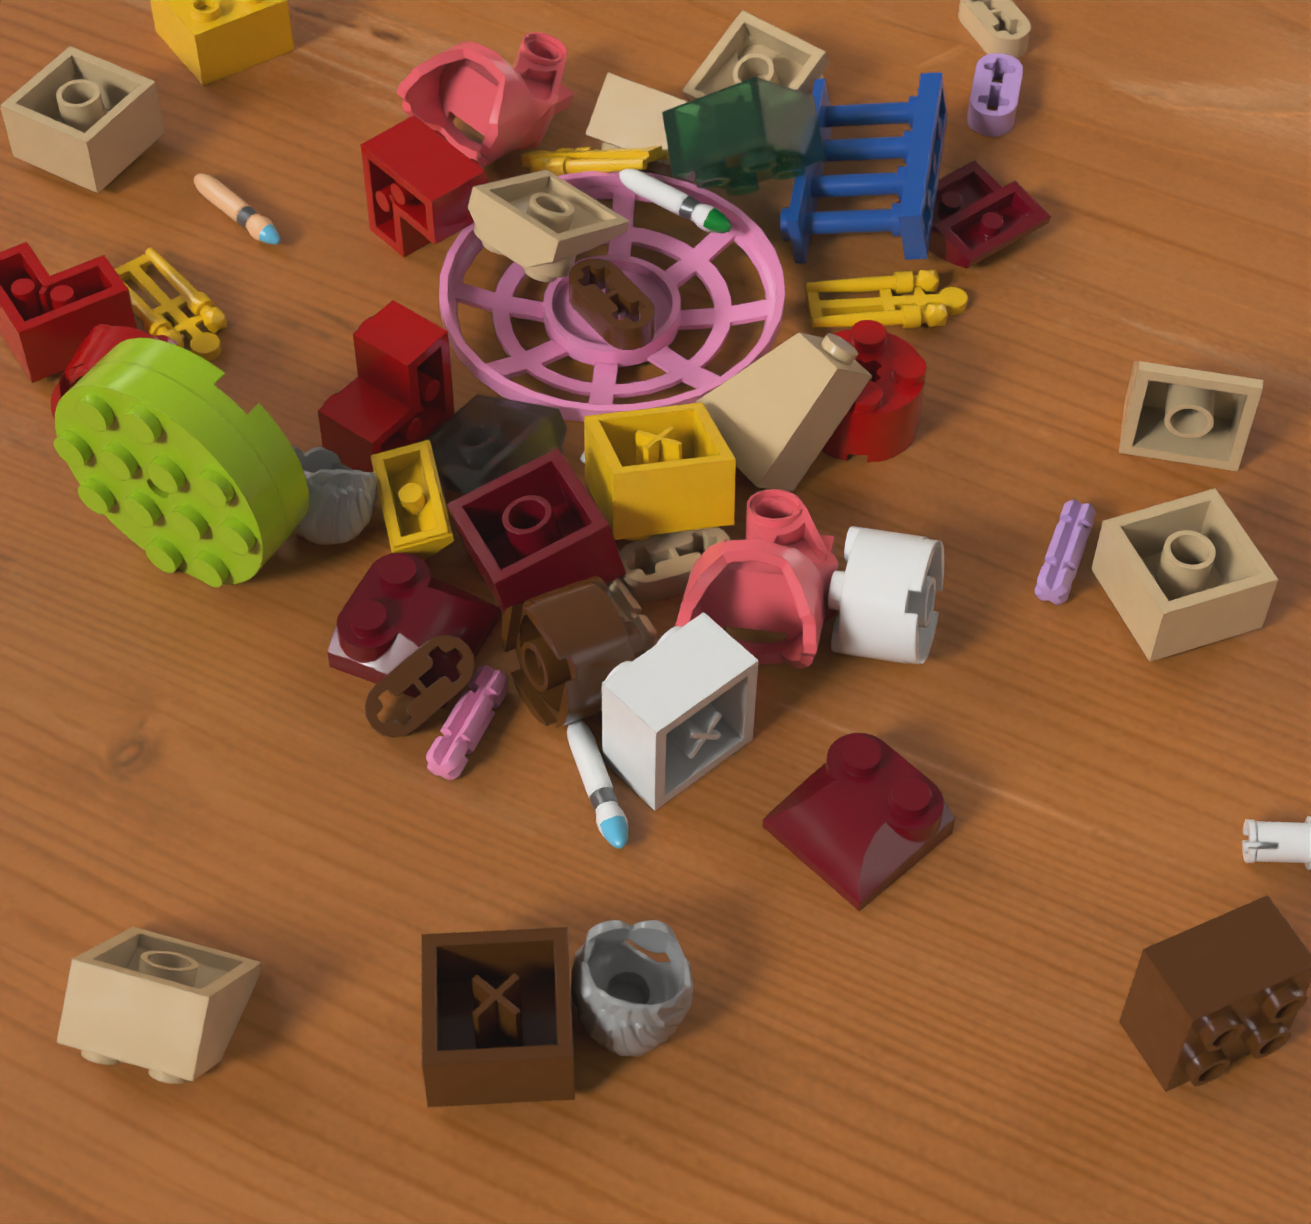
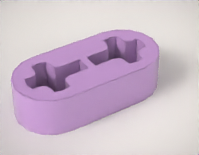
(1000, 95)

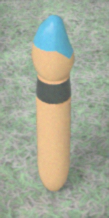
(259, 226)

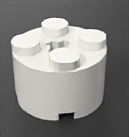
(886, 595)

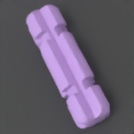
(1065, 552)

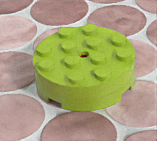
(180, 462)

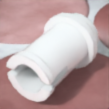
(1277, 842)

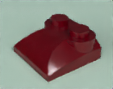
(399, 611)
(862, 818)

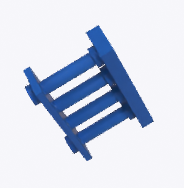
(913, 183)

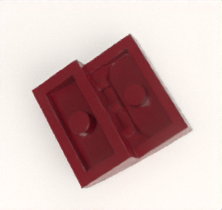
(980, 216)

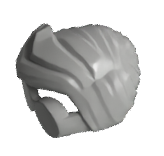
(338, 498)
(625, 995)

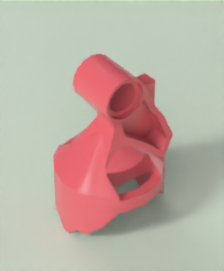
(484, 91)
(768, 580)

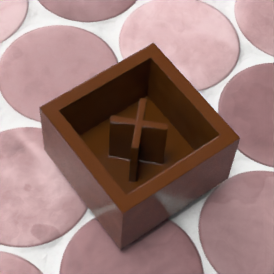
(1217, 994)
(497, 1017)

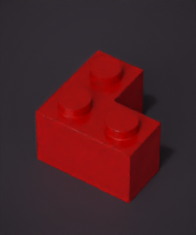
(417, 186)
(51, 315)
(398, 392)

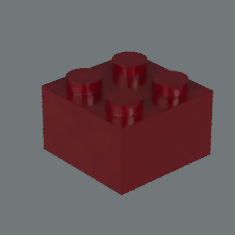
(535, 531)

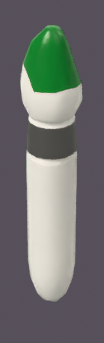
(679, 203)

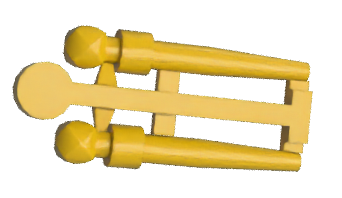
(589, 159)
(886, 309)
(202, 344)

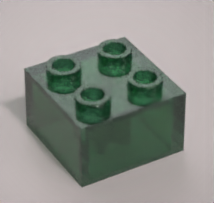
(743, 136)

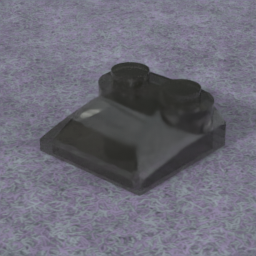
(493, 439)

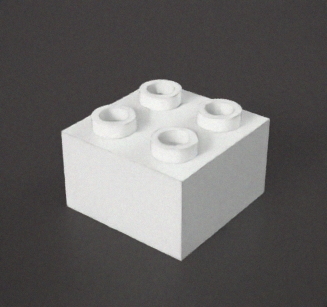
(678, 710)

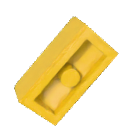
(412, 500)

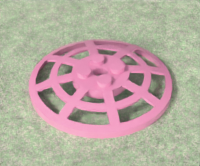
(577, 339)

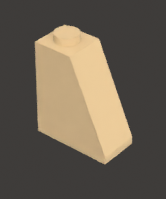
(786, 407)

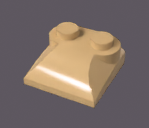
(761, 51)
(541, 222)

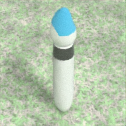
(600, 791)

